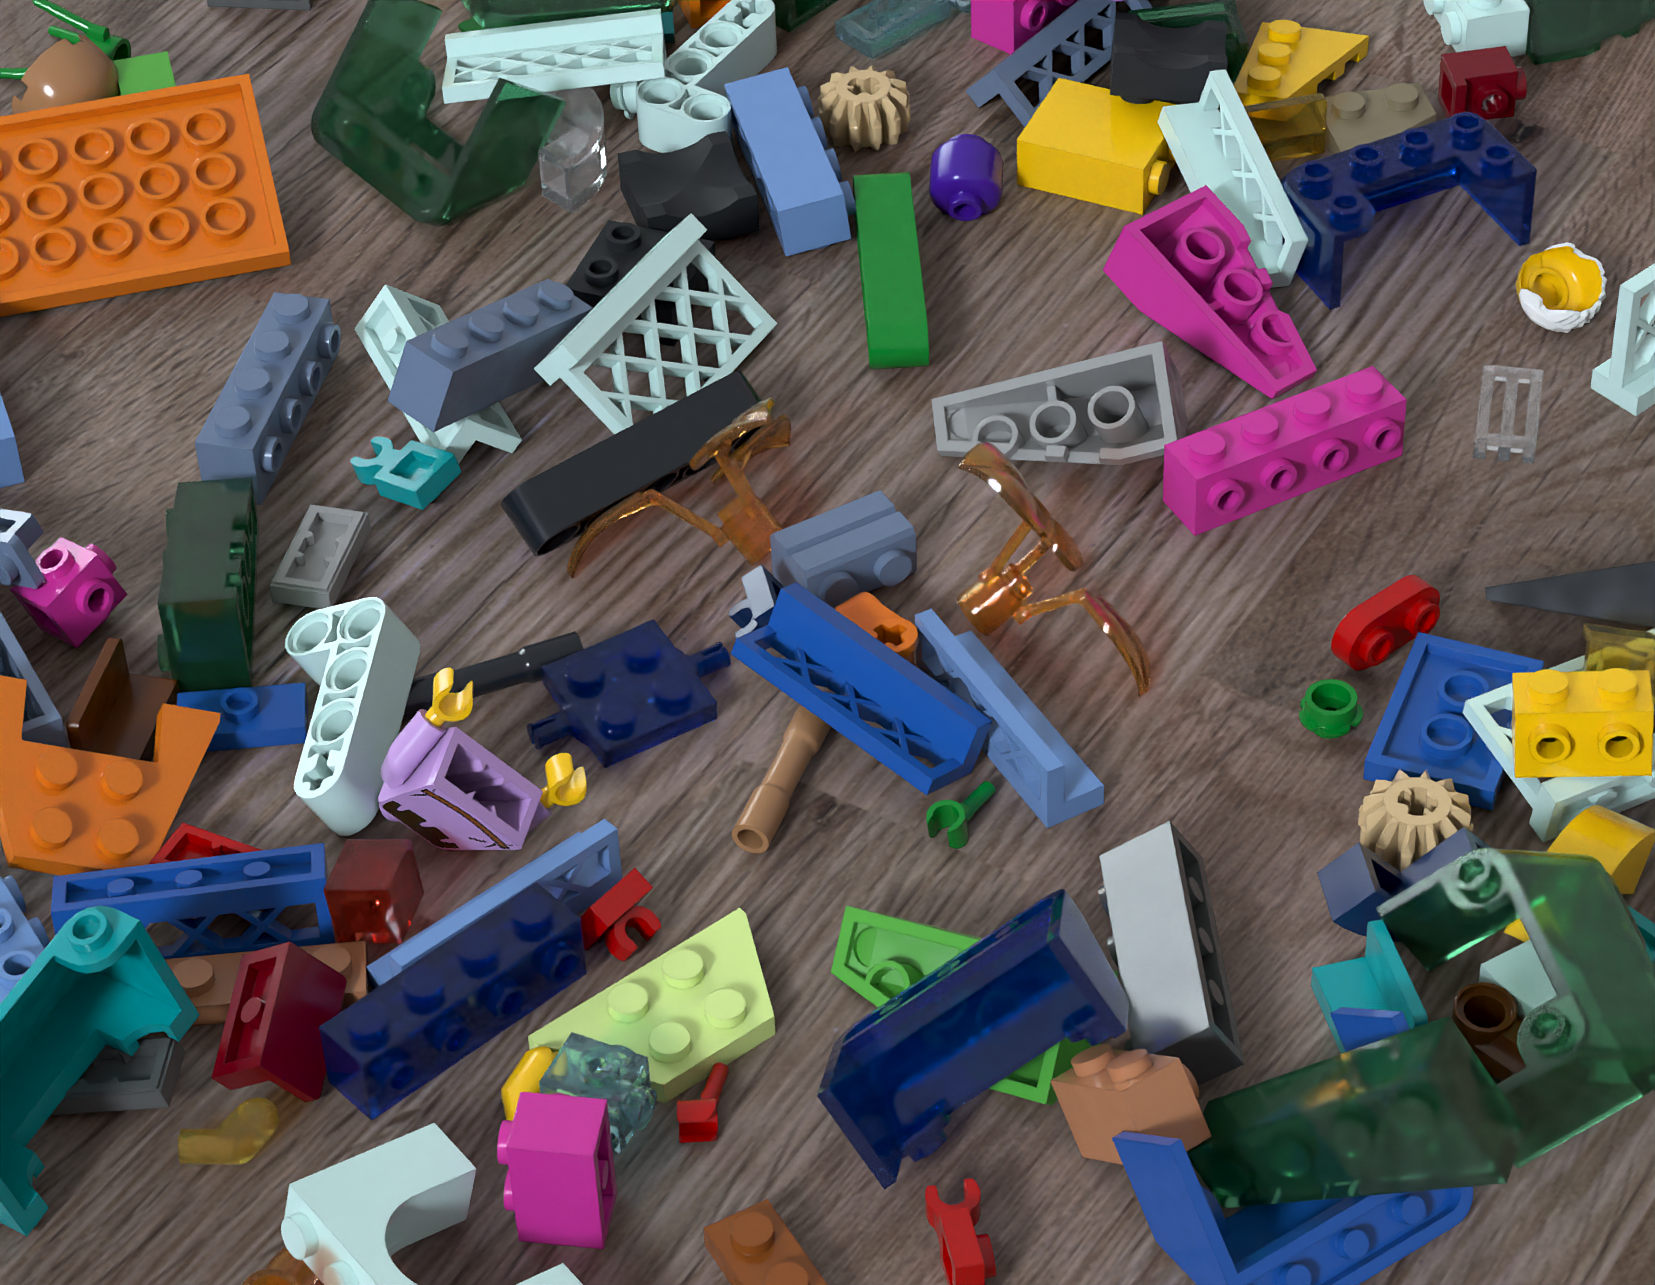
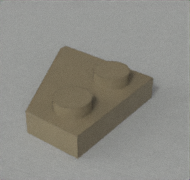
(1375, 114)

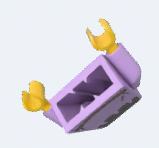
(459, 790)

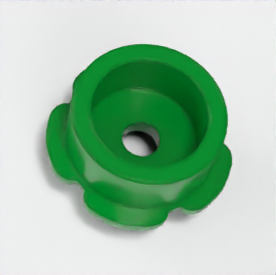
(1330, 708)

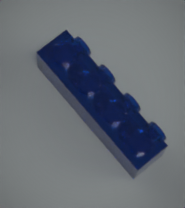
(453, 1000)

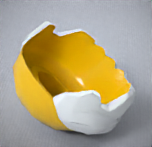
(1561, 287)

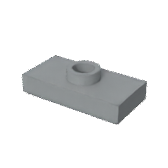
(320, 557)

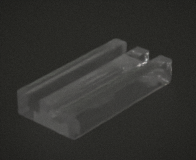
(1506, 441)

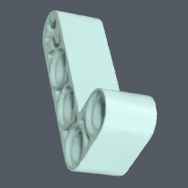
(692, 95)
(364, 674)

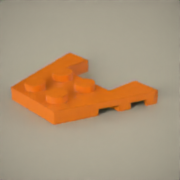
(92, 809)

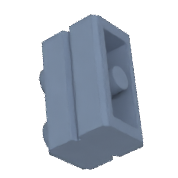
(846, 550)

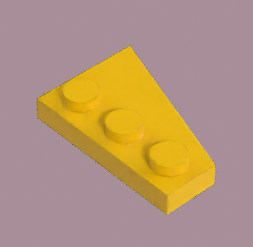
(1293, 60)

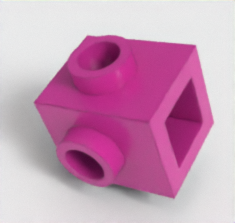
(75, 593)

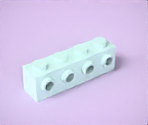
(1482, 23)

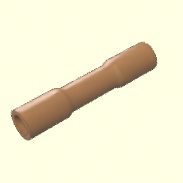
(771, 799)

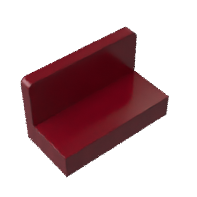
(276, 1021)

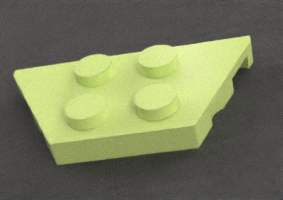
(682, 1009)

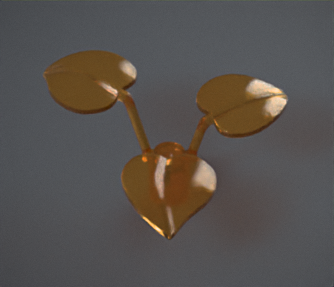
(745, 518)
(1003, 591)

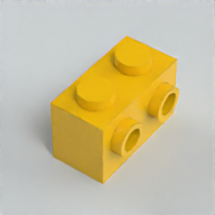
(1582, 723)

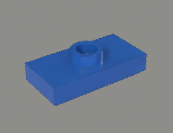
(254, 715)

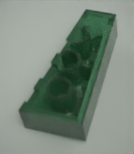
(209, 585)

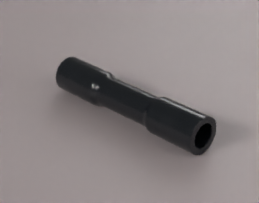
(497, 673)

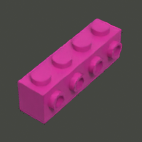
(1283, 450)

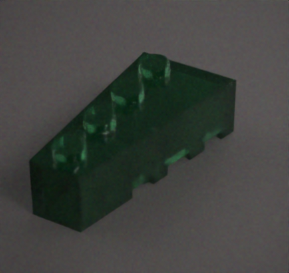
(1363, 1124)

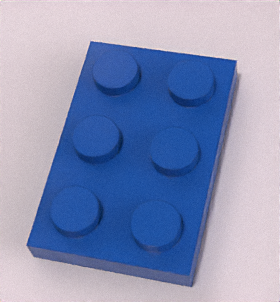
(1426, 720)

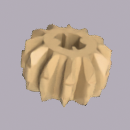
(864, 108)
(1411, 817)

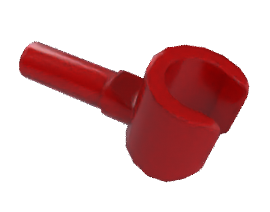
(700, 1117)

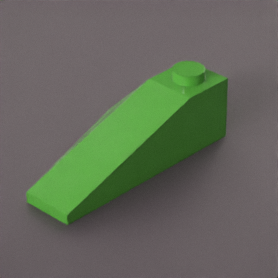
(888, 954)

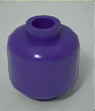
(966, 175)

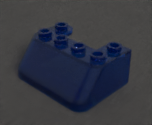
(1344, 190)

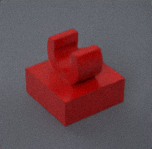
(615, 912)

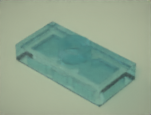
(889, 23)

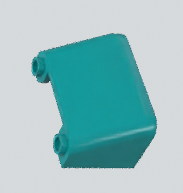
(85, 990)

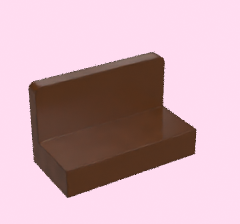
(118, 708)

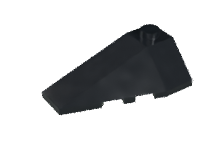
(1607, 594)

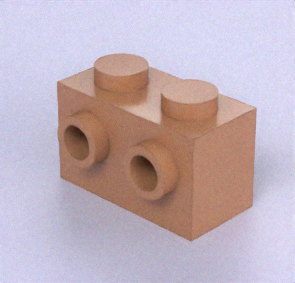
(1130, 1093)

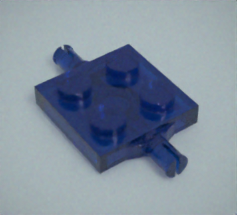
(628, 693)

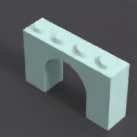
(378, 1202)

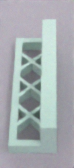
(1230, 159)
(384, 332)

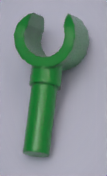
(957, 815)

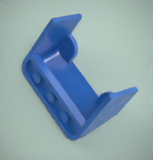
(1292, 1241)

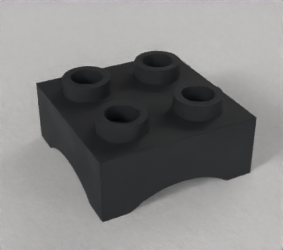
(1164, 61)
(693, 180)
(614, 255)

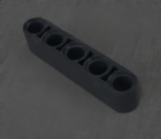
(642, 457)

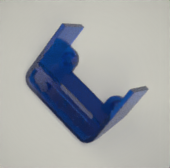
(966, 1029)

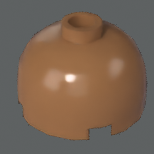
(68, 76)

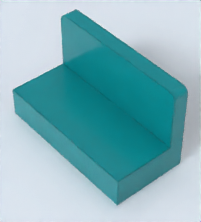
(1368, 982)

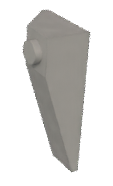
(1081, 412)

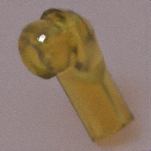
(234, 1139)

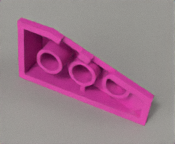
(1199, 281)

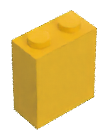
(1095, 148)

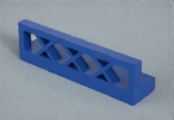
(869, 686)
(208, 889)

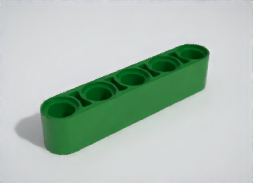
(890, 271)

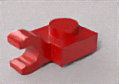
(963, 1254)

